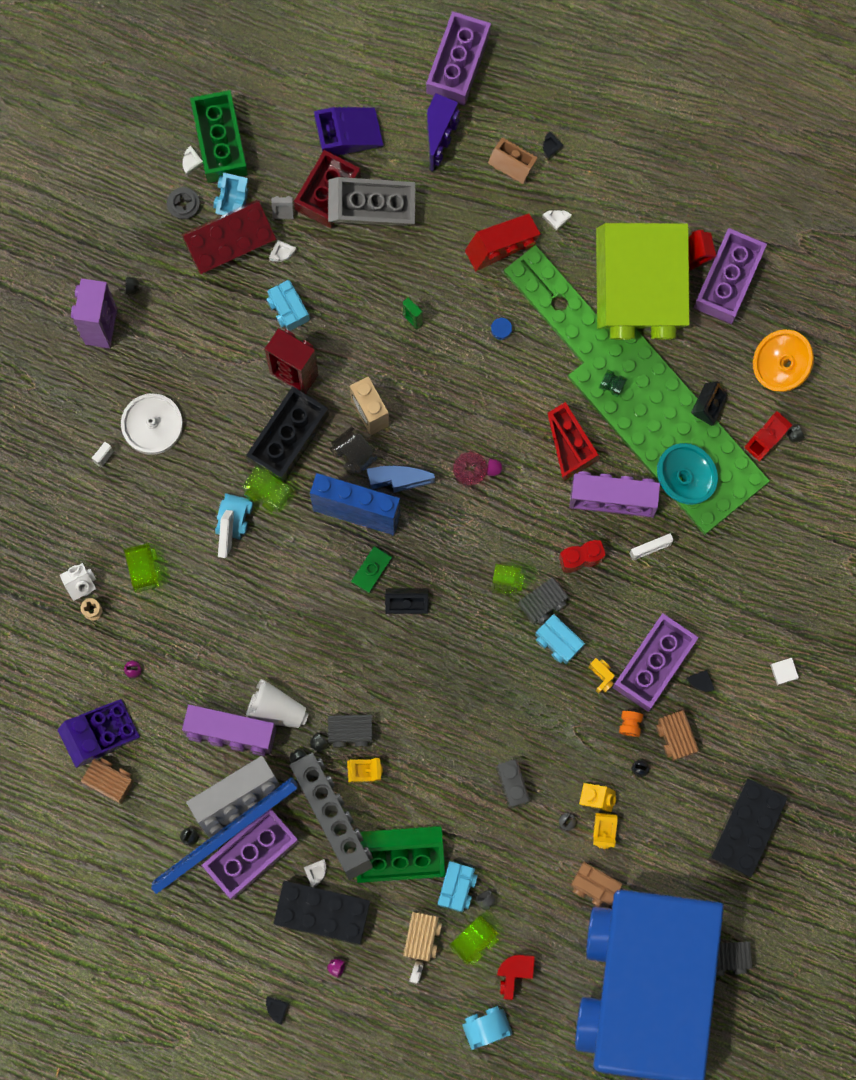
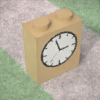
(369, 406)

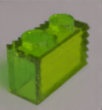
(266, 490)
(142, 567)
(507, 579)
(474, 940)

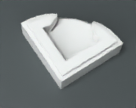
(191, 161)
(557, 218)
(282, 252)
(316, 872)
(416, 973)

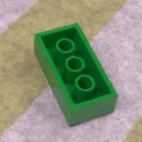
(218, 135)

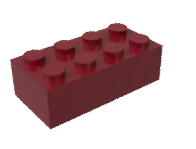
(228, 236)
(291, 360)

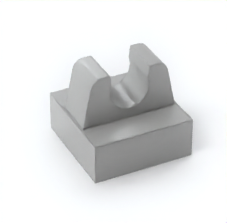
(282, 207)

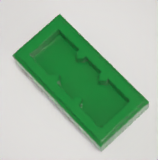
(412, 313)
(371, 570)

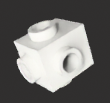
(78, 581)

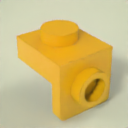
(603, 671)
(364, 770)
(598, 797)
(605, 830)

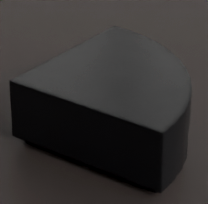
(551, 146)
(701, 681)
(276, 1009)

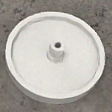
(151, 424)

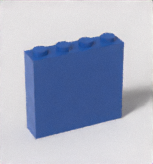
(355, 504)

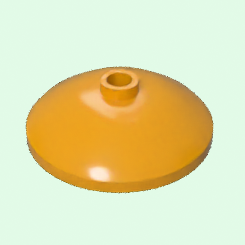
(773, 355)

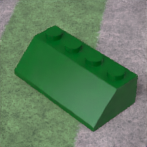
(404, 854)

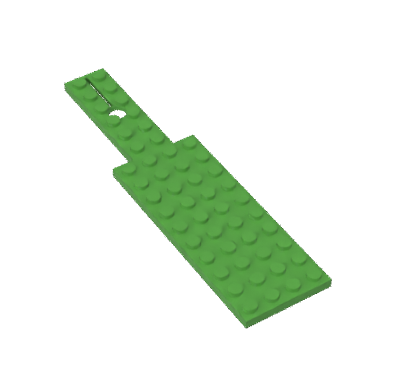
(654, 402)

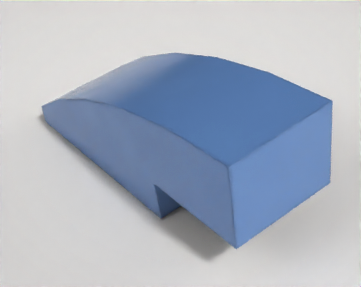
(399, 477)

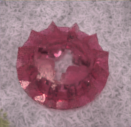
(467, 477)

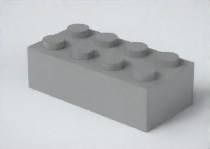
(371, 201)
(232, 796)

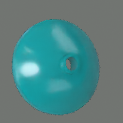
(694, 467)

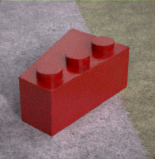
(502, 241)
(571, 442)

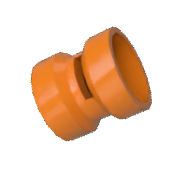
(631, 722)

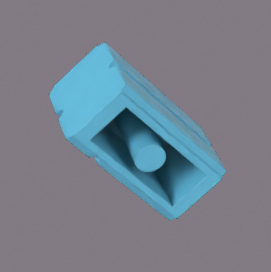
(288, 306)
(559, 640)
(456, 887)

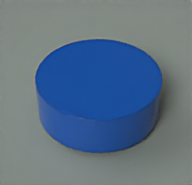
(501, 328)

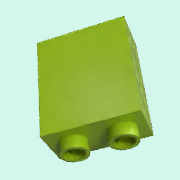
(642, 279)

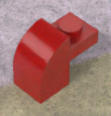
(768, 436)
(514, 967)

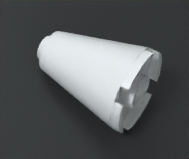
(276, 707)

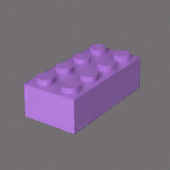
(458, 57)
(730, 276)
(94, 313)
(614, 494)
(655, 662)
(229, 729)
(250, 854)

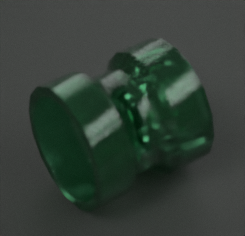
(613, 383)

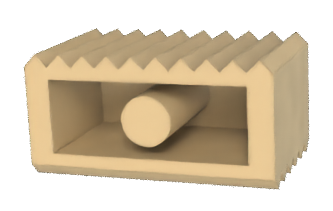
(421, 937)

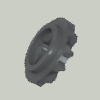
(174, 200)

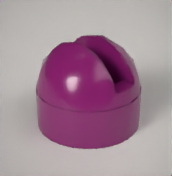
(494, 467)
(132, 673)
(336, 967)

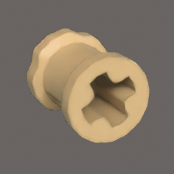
(85, 609)

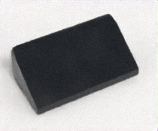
(710, 403)
(406, 601)

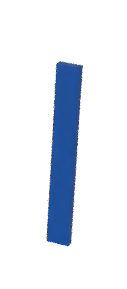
(224, 835)

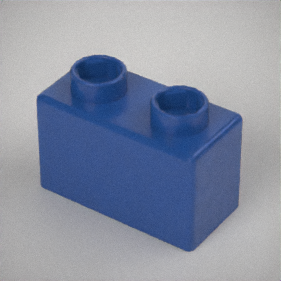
(654, 986)

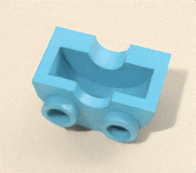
(232, 194)
(240, 507)
(487, 1028)

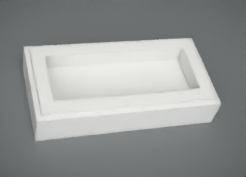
(226, 531)
(651, 547)

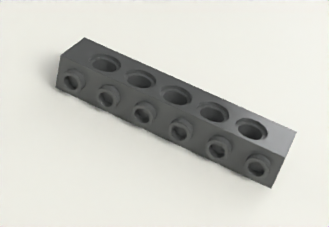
(353, 863)

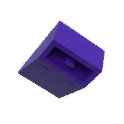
(441, 120)
(347, 129)
(97, 733)

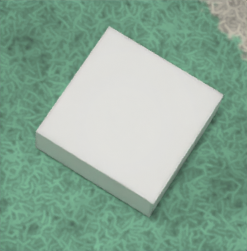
(102, 454)
(784, 671)

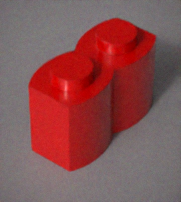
(700, 248)
(587, 555)

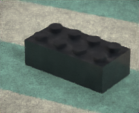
(287, 434)
(747, 828)
(322, 913)

